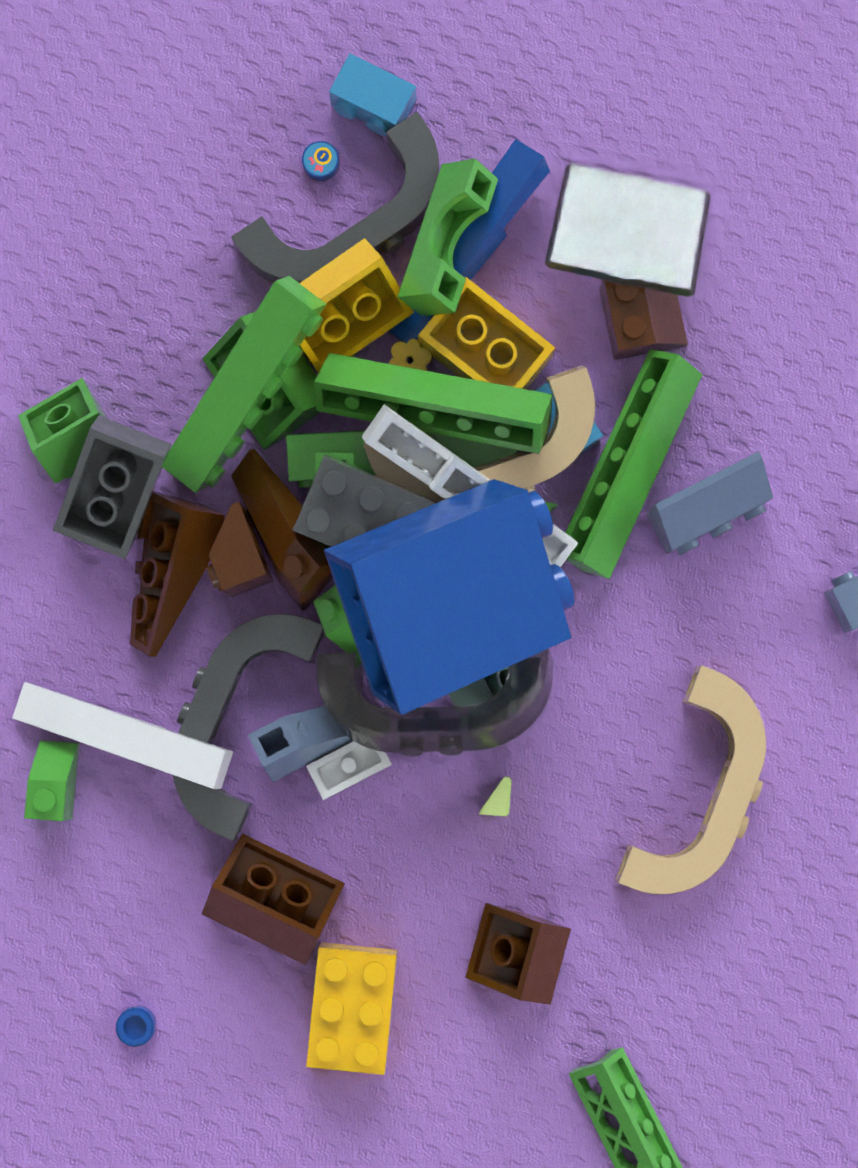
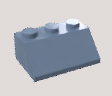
(711, 505)

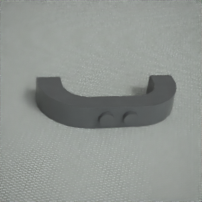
(383, 229)
(215, 687)

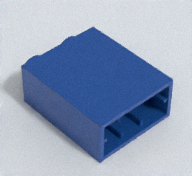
(452, 593)

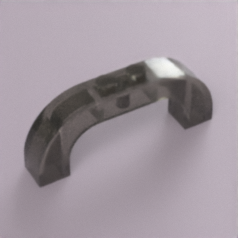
(434, 728)

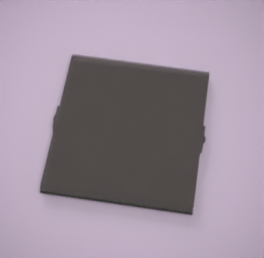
(628, 230)

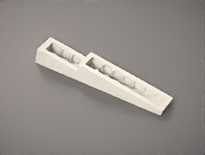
(440, 468)
(123, 735)

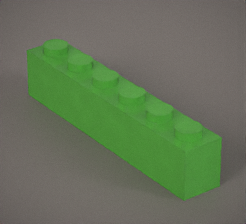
(244, 383)
(435, 402)
(303, 446)
(631, 461)

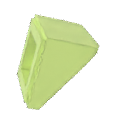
(499, 801)

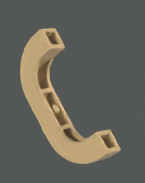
(567, 438)
(727, 808)

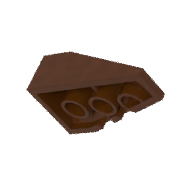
(274, 512)
(173, 560)

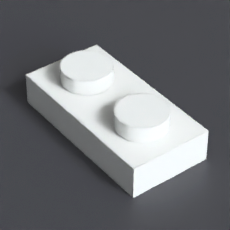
(346, 767)

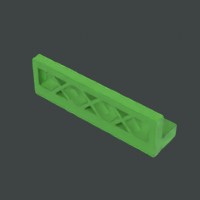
(627, 1100)

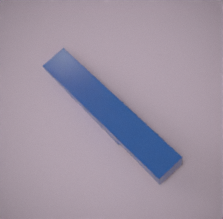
(518, 177)

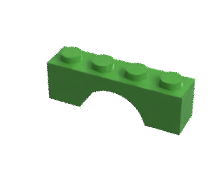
(458, 198)

